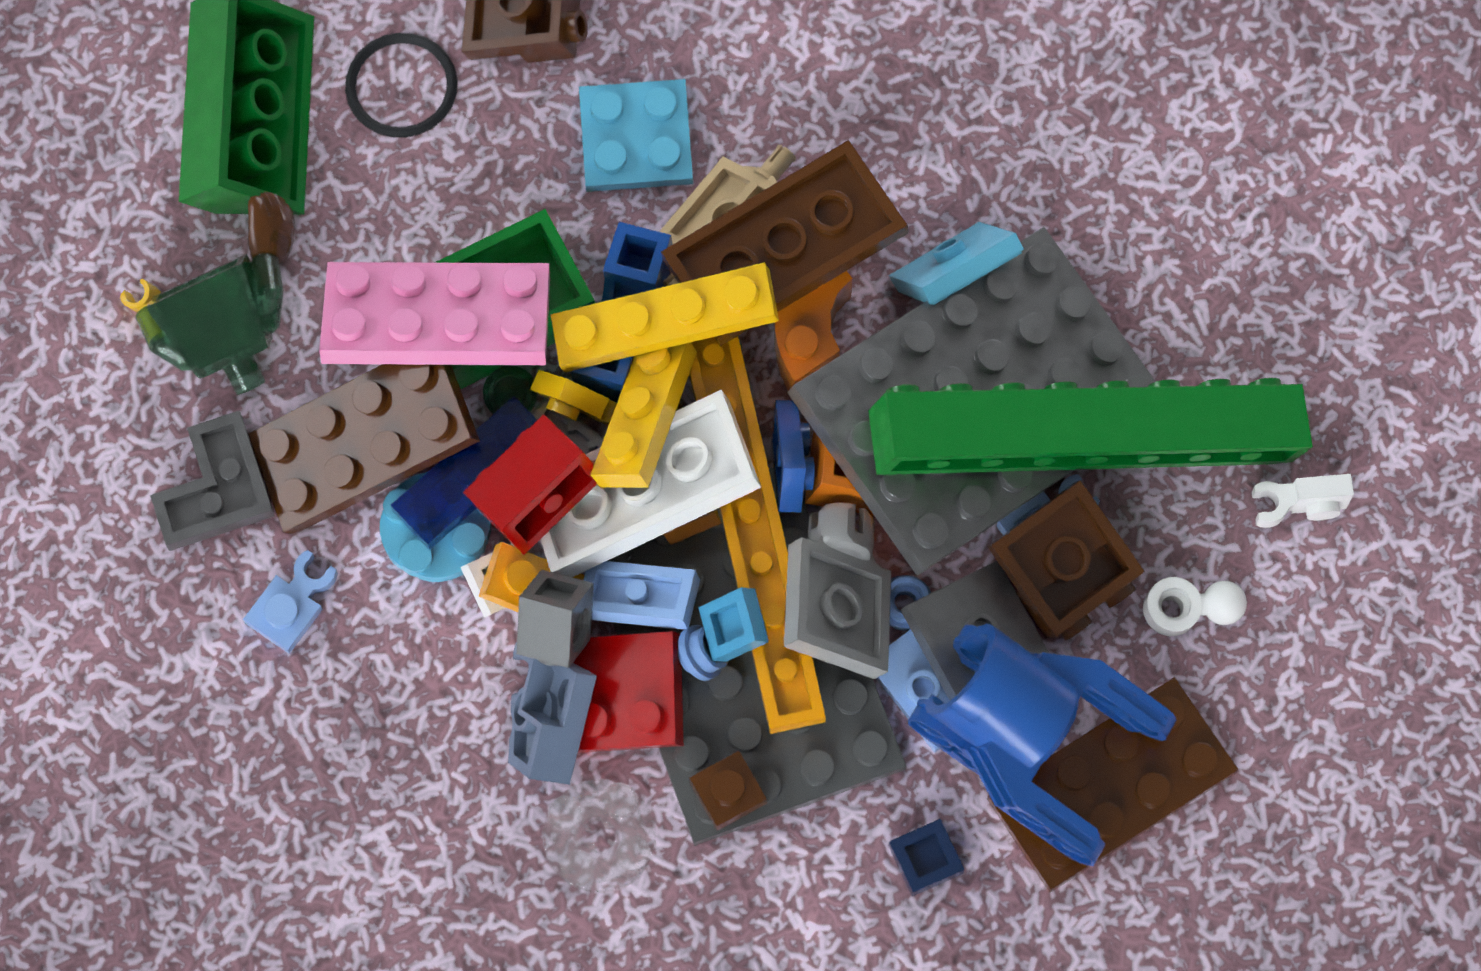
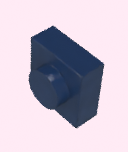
(926, 857)

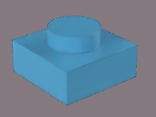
(733, 624)

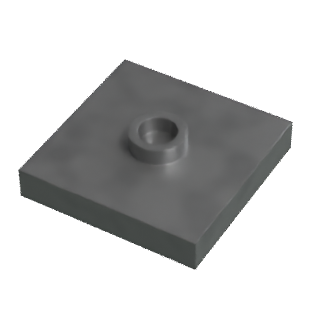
(972, 600)

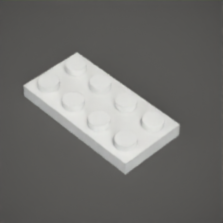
(697, 472)

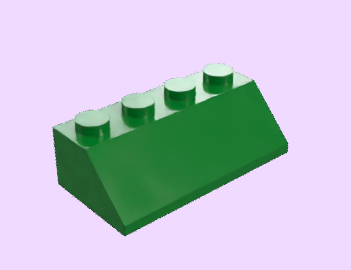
(246, 104)

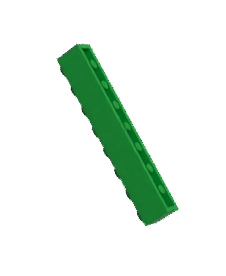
(1088, 426)

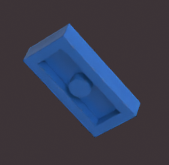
(789, 447)

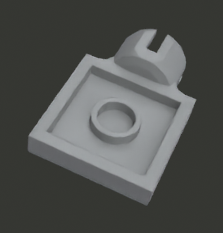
(838, 593)

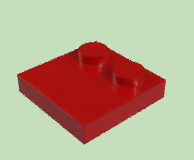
(635, 692)

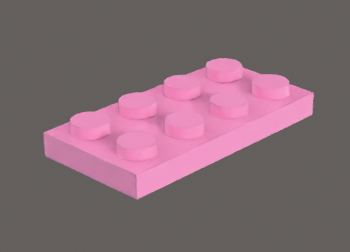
(435, 313)

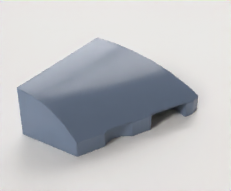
(549, 720)

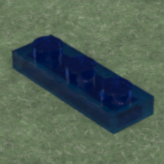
(437, 499)

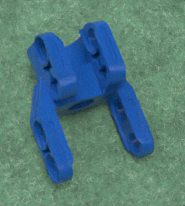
(1019, 715)

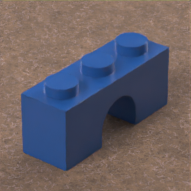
(630, 268)

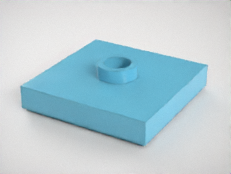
(956, 263)

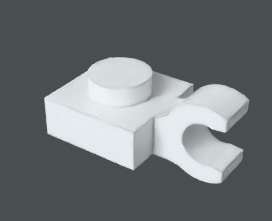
(1317, 496)

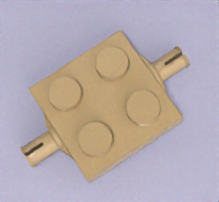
(722, 191)

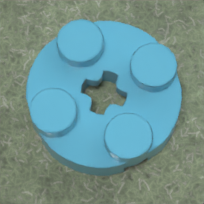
(442, 561)

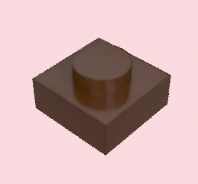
(728, 790)

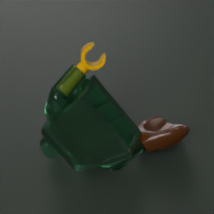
(228, 311)

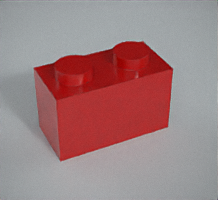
(532, 484)

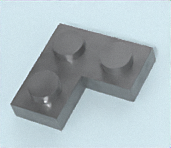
(225, 497)

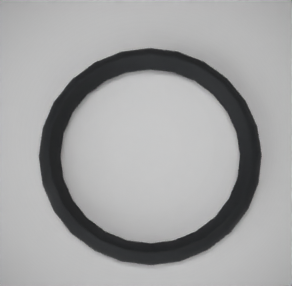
(401, 38)

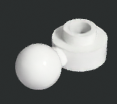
(1221, 603)

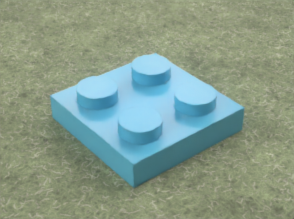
(635, 135)

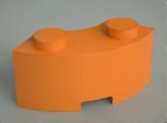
(804, 330)

